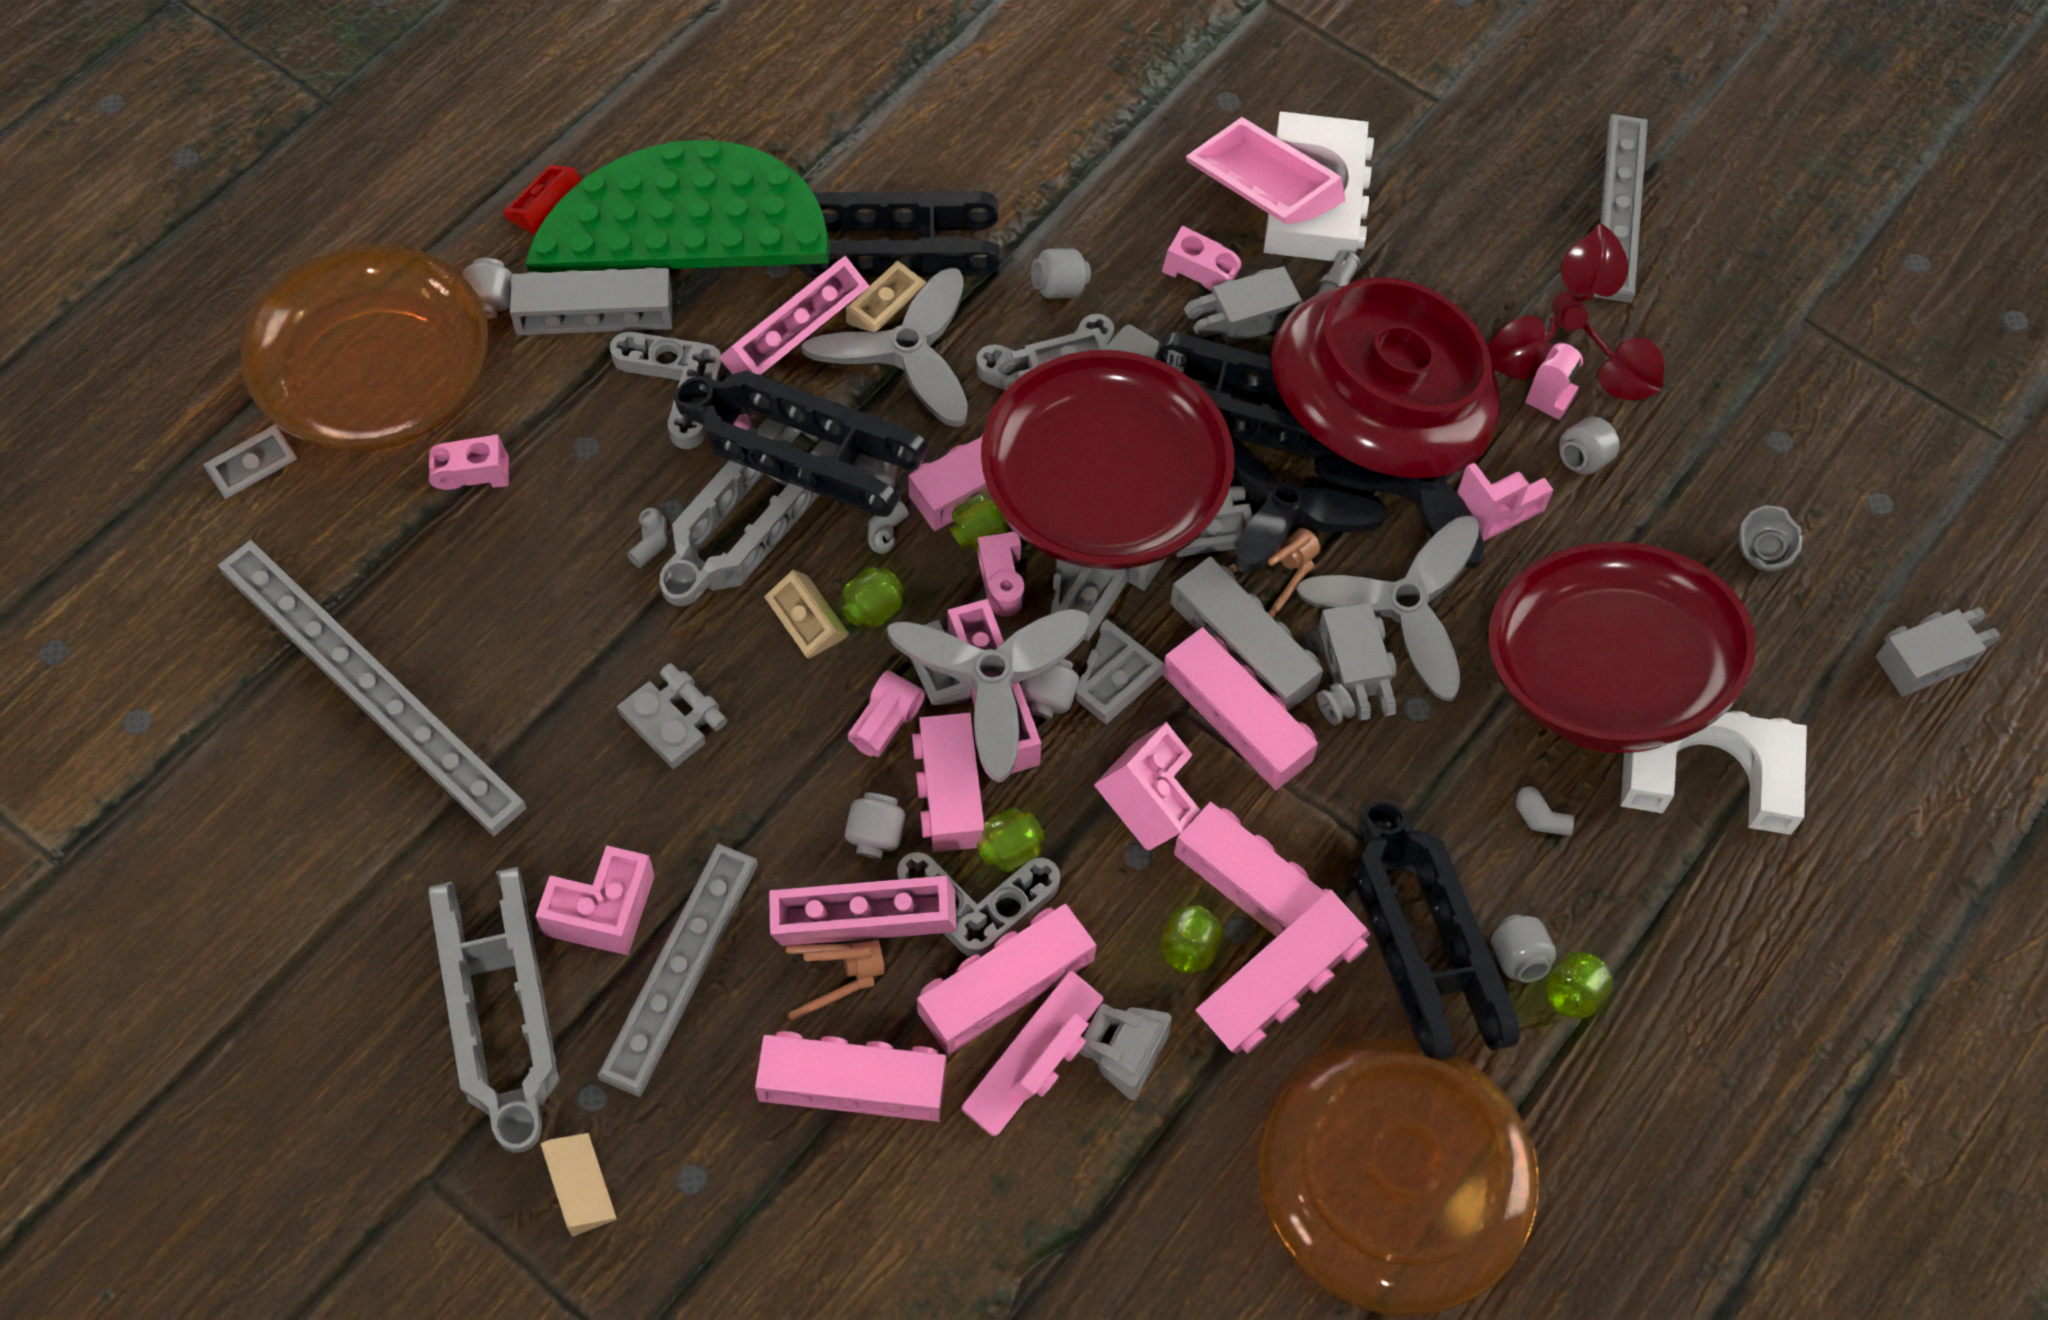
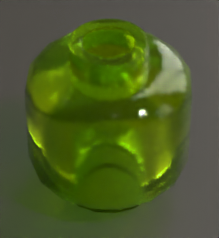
(976, 519)
(872, 597)
(1011, 839)
(1191, 939)
(1578, 985)

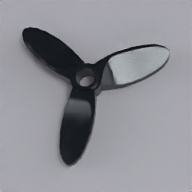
(1433, 496)
(1286, 506)

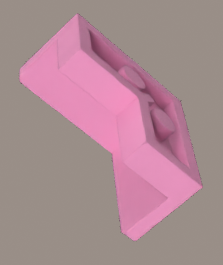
(1503, 502)
(1145, 790)
(599, 913)

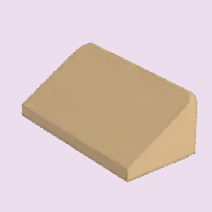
(884, 298)
(805, 614)
(578, 1183)

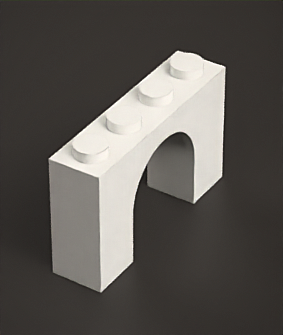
(1343, 149)
(1768, 751)

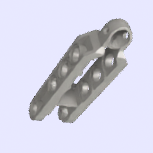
(690, 575)
(514, 1113)

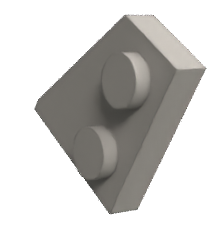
(1087, 591)
(1116, 673)

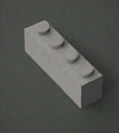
(591, 301)
(1216, 602)

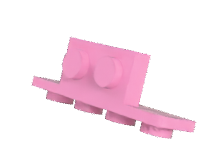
(1034, 1054)

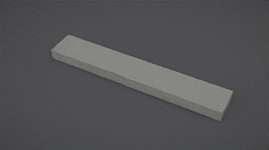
(1624, 190)
(677, 970)

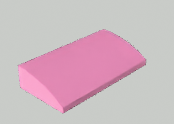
(1269, 173)

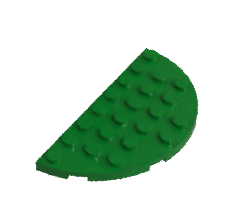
(684, 210)

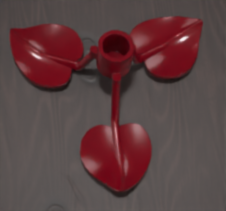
(1589, 267)

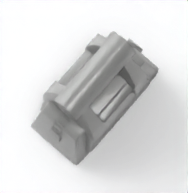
(1133, 1048)

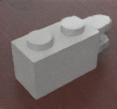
(1245, 306)
(1934, 649)
(1358, 657)

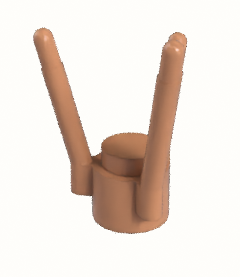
(1297, 553)
(860, 960)

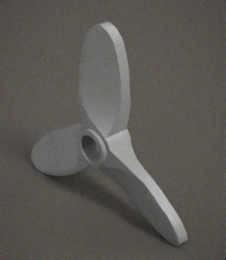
(924, 368)
(1421, 630)
(1018, 658)

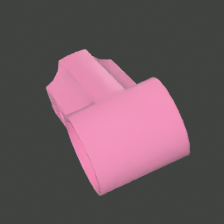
(891, 704)

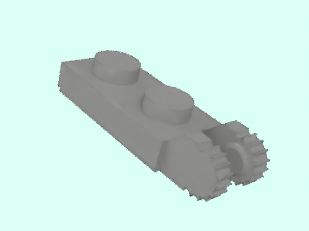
(1046, 350)

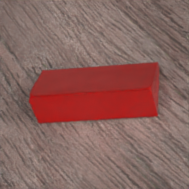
(541, 196)

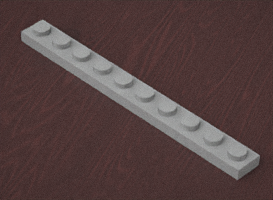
(373, 688)

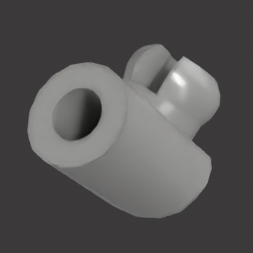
(881, 529)
(653, 537)
(1539, 816)

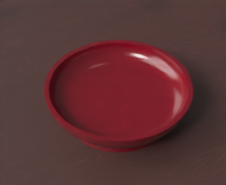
(1389, 377)
(1107, 459)
(1621, 645)

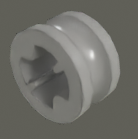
(1336, 704)

